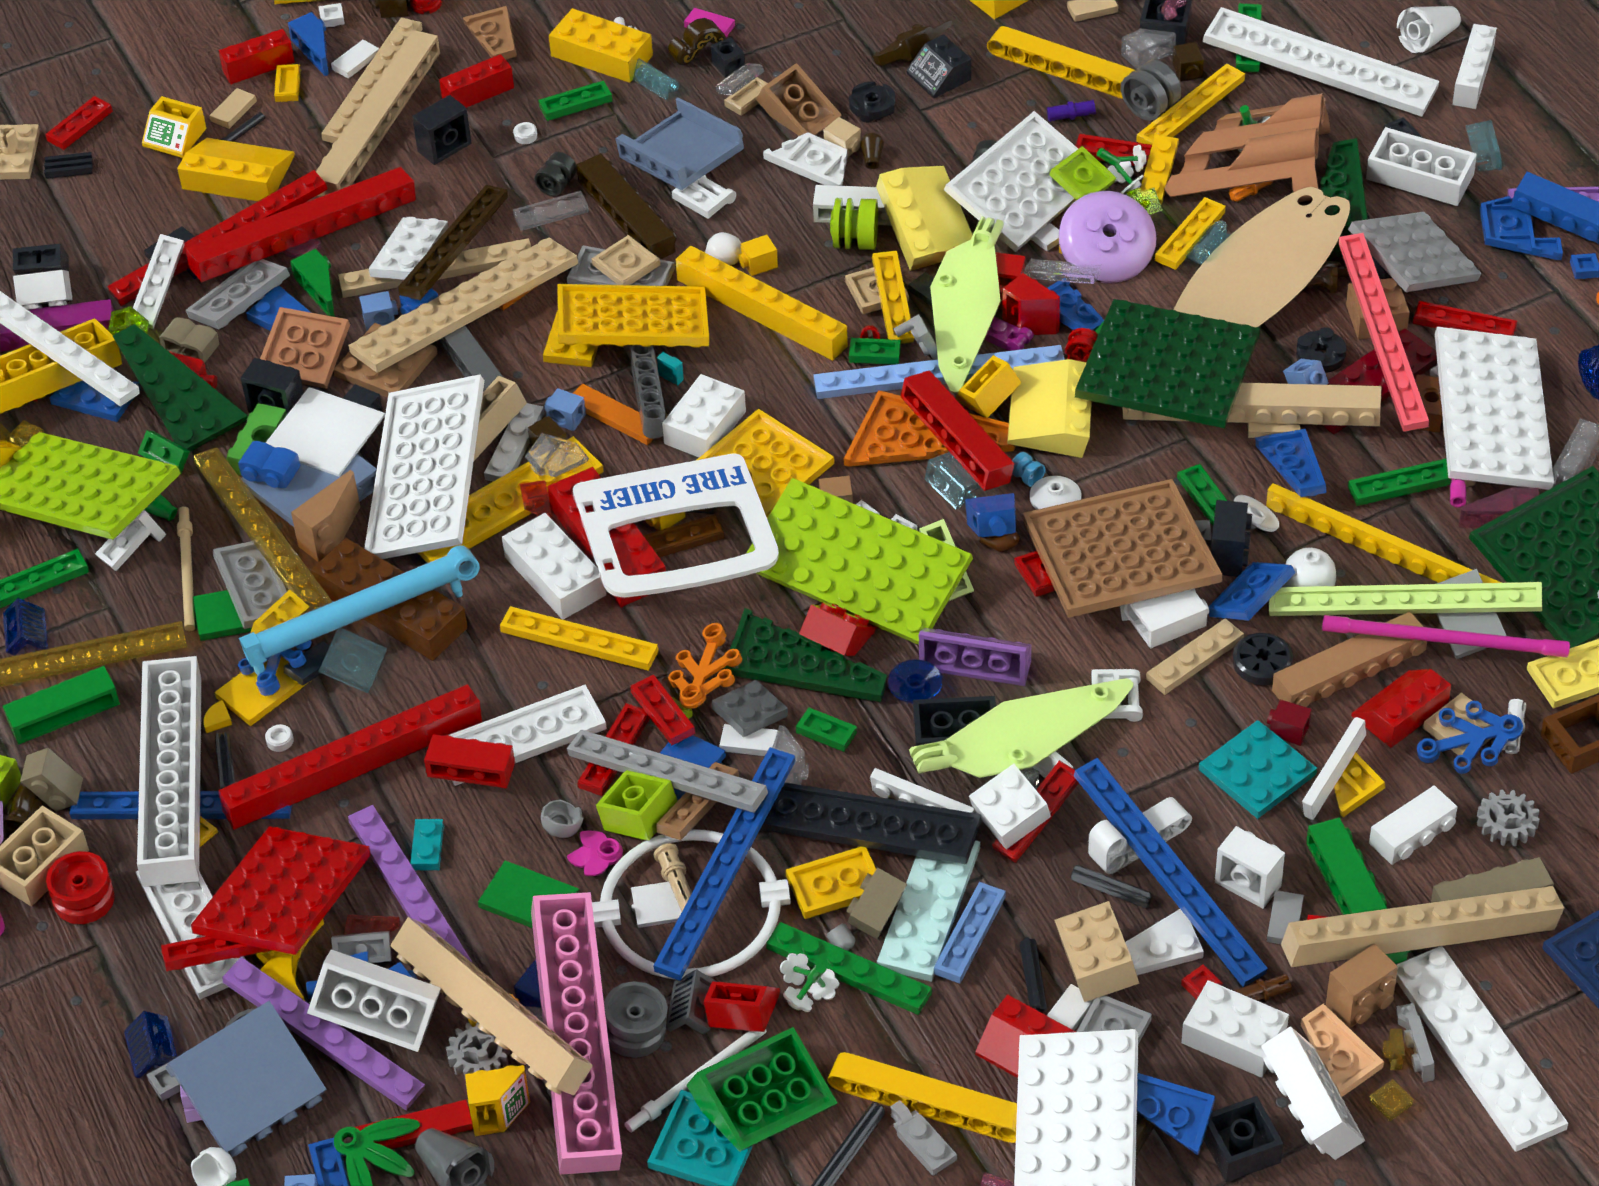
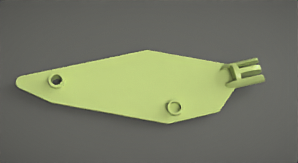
(965, 301)
(1022, 730)

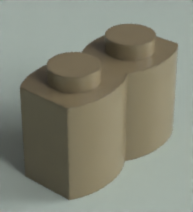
(189, 339)

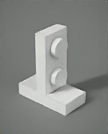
(117, 551)

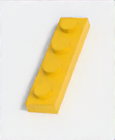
(1188, 234)
(892, 293)

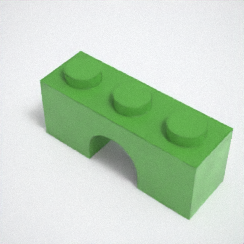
(259, 427)

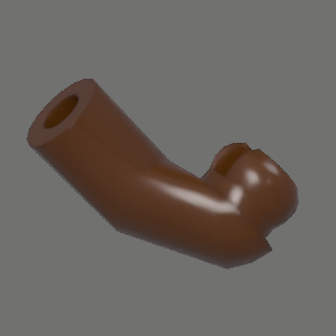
(1001, 543)

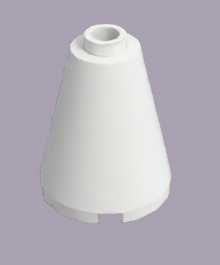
(1426, 26)

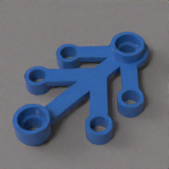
(267, 681)
(1473, 736)

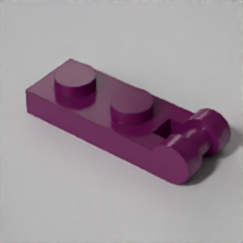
(1002, 332)

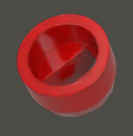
(864, 332)

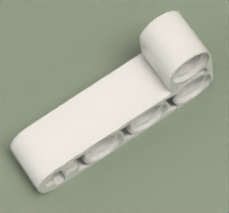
(1111, 849)

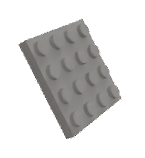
(1415, 251)

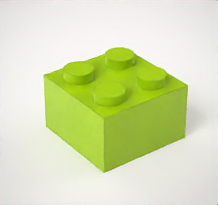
(636, 804)

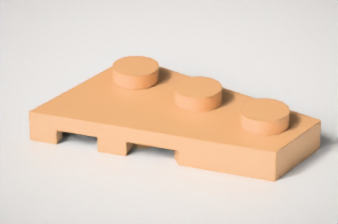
(1340, 1049)

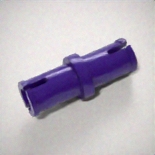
(1071, 110)

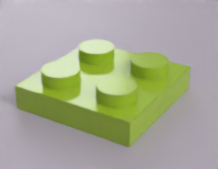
(1082, 174)

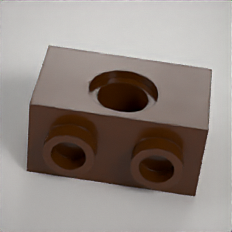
(1430, 394)

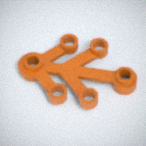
(694, 694)

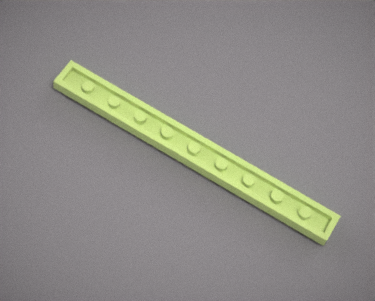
(1407, 598)

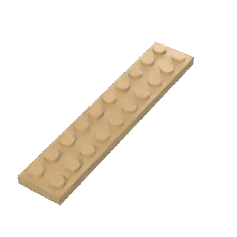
(462, 304)

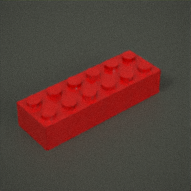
(631, 547)

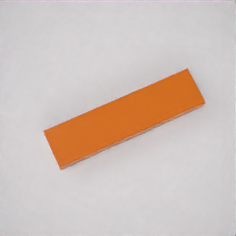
(612, 413)

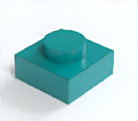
(670, 368)

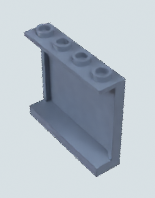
(682, 146)
(308, 483)
(247, 1079)

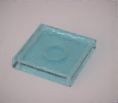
(353, 660)

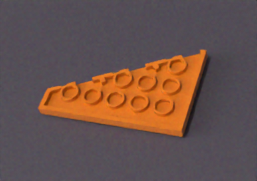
(897, 434)

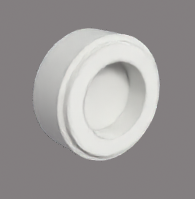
(525, 133)
(279, 738)

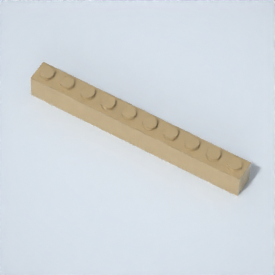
(378, 111)
(1297, 405)
(1422, 925)
(492, 1007)

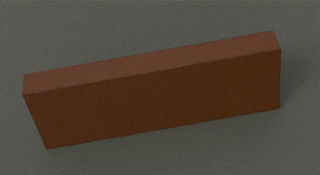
(685, 536)

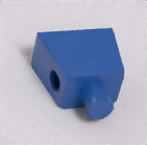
(991, 515)

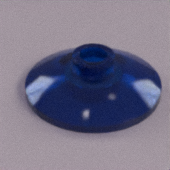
(914, 673)

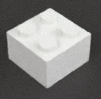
(43, 288)
(1010, 806)
(1249, 867)

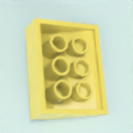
(922, 213)
(1045, 409)

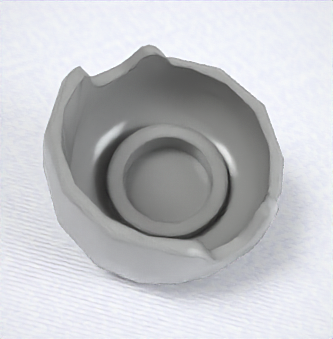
(561, 819)

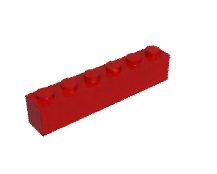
(957, 430)

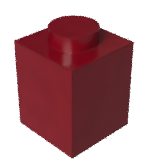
(1290, 721)

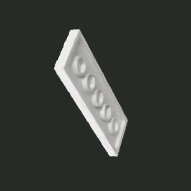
(541, 724)
(176, 909)

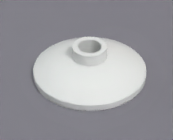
(1053, 491)
(1261, 515)

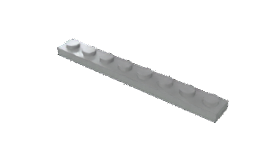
(683, 774)

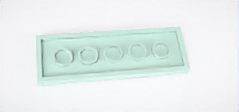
(925, 915)

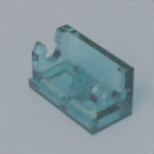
(1485, 145)
(950, 479)

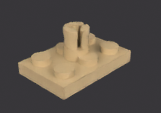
(18, 150)

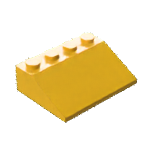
(234, 169)

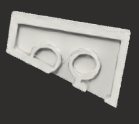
(1165, 944)

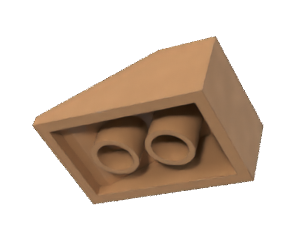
(797, 102)
(326, 517)

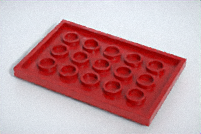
(281, 890)

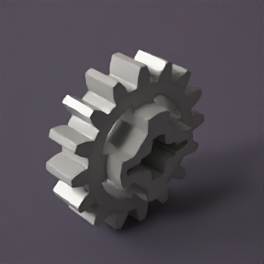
(1508, 817)
(475, 1051)

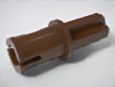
(1265, 989)

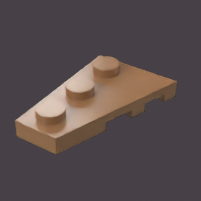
(493, 31)

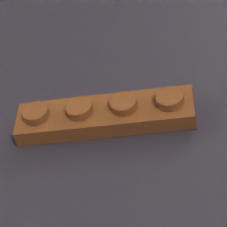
(689, 810)

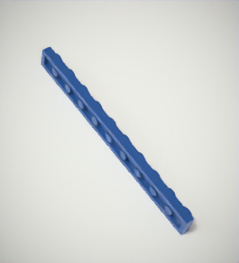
(722, 869)
(1171, 872)

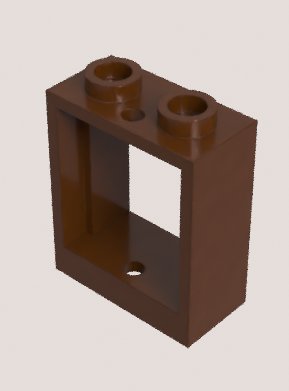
(1562, 743)

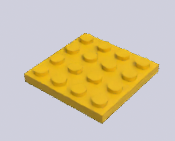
(772, 456)

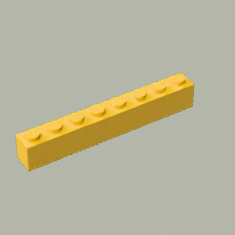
(762, 303)

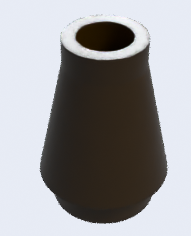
(872, 149)

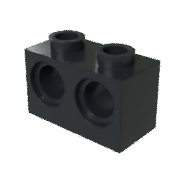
(40, 259)

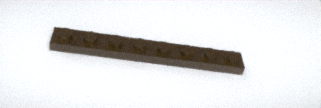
(452, 242)

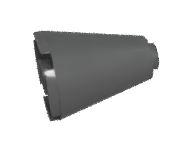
(453, 1159)

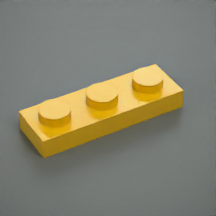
(1160, 164)

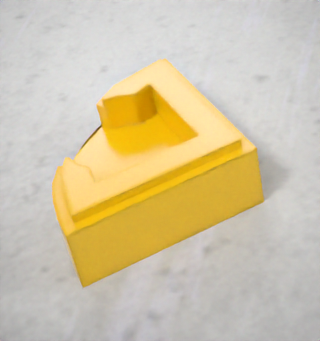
(216, 717)

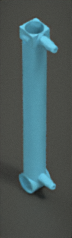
(361, 605)

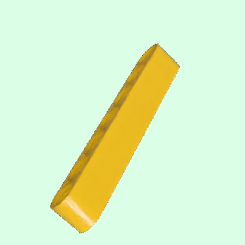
(1058, 60)
(925, 1095)

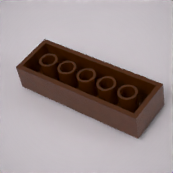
(422, 623)

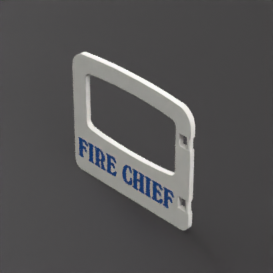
(668, 491)

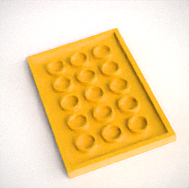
(632, 315)

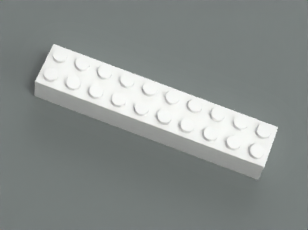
(169, 772)

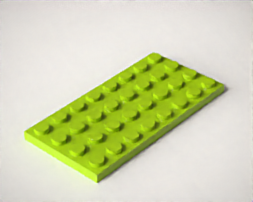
(81, 484)
(862, 561)

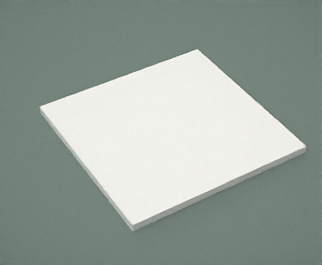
(326, 430)

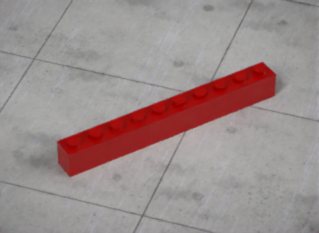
(300, 224)
(349, 757)

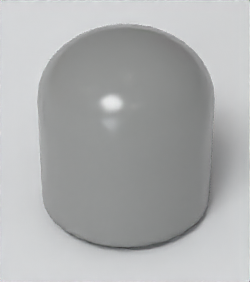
(841, 937)

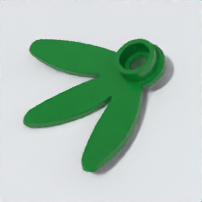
(363, 1148)

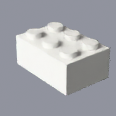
(703, 416)
(1232, 1027)

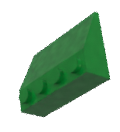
(762, 1090)

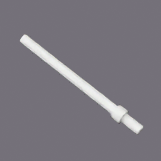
(652, 1109)

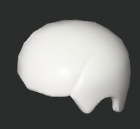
(724, 248)
(213, 1168)

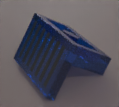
(24, 625)
(149, 1042)

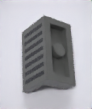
(688, 1002)

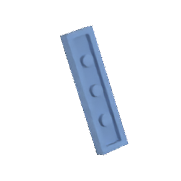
(969, 932)

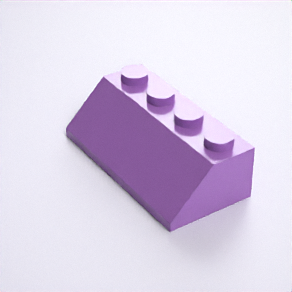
(976, 656)

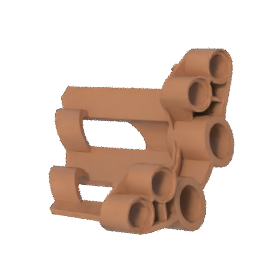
(1271, 150)

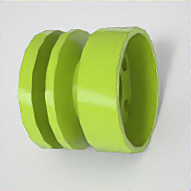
(855, 223)

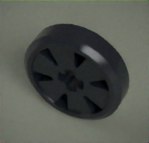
(1261, 645)

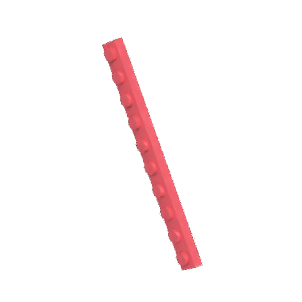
(1383, 332)

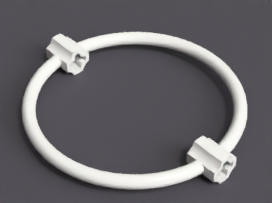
(607, 912)

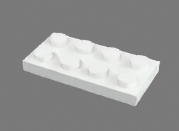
(407, 247)

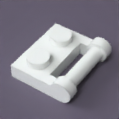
(703, 200)
(1132, 711)

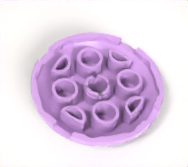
(1119, 256)

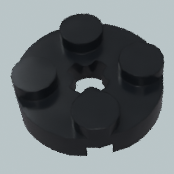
(882, 98)
(1322, 340)

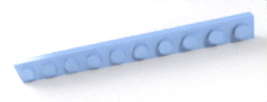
(892, 376)

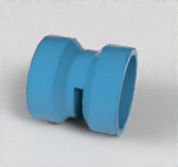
(1027, 469)

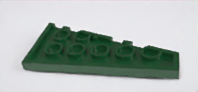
(1345, 180)
(182, 399)
(796, 661)

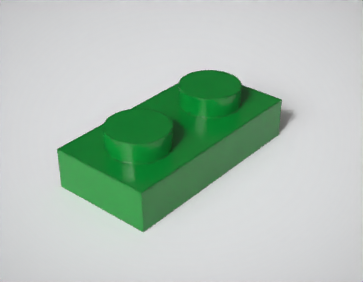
(874, 351)
(163, 450)
(826, 729)

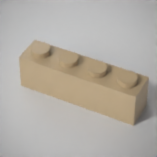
(498, 407)

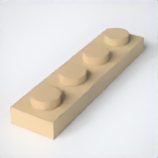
(1194, 656)

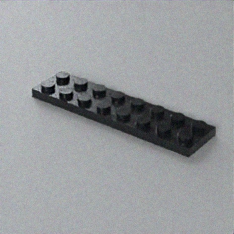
(874, 822)

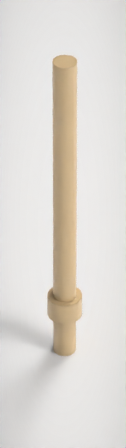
(185, 531)

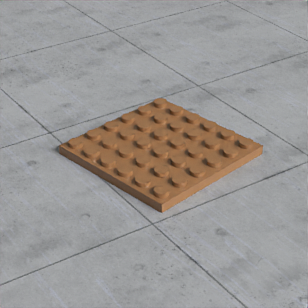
(1121, 548)

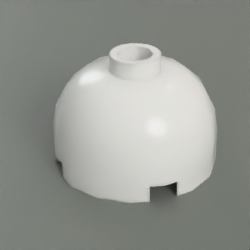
(1311, 568)

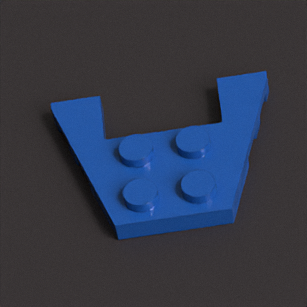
(1513, 230)

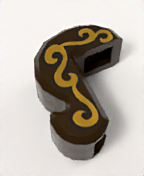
(694, 40)

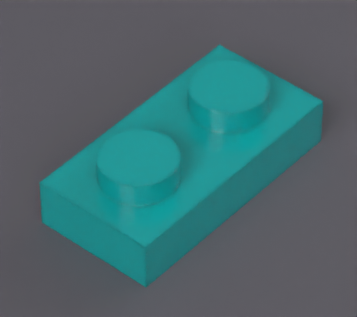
(427, 844)

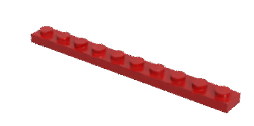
(285, 198)

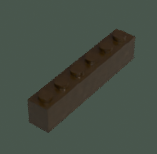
(625, 206)

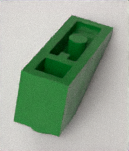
(313, 275)

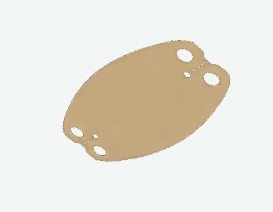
(1266, 260)

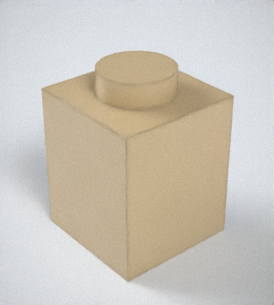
(844, 135)

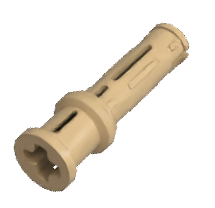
(671, 863)

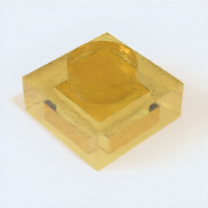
(23, 432)
(1394, 1049)
(1391, 1100)

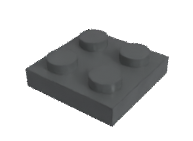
(749, 708)

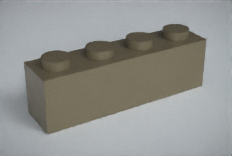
(1515, 877)

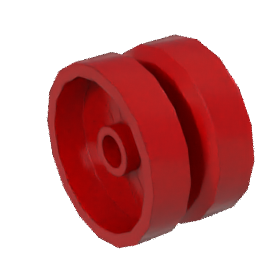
(80, 887)

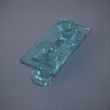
(654, 79)
(1209, 242)

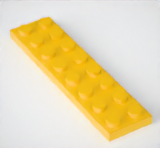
(502, 505)

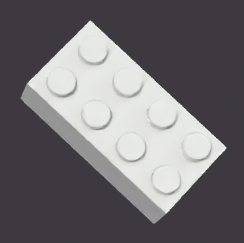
(1421, 166)
(553, 566)
(373, 1000)
(1311, 1094)

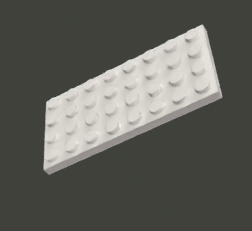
(1493, 408)
(425, 468)

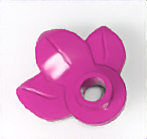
(594, 855)

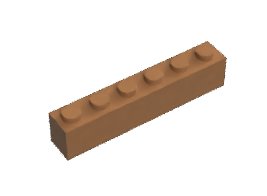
(1345, 664)

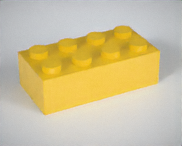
(600, 44)

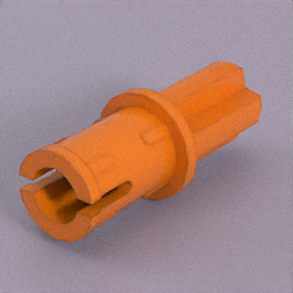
(1240, 192)

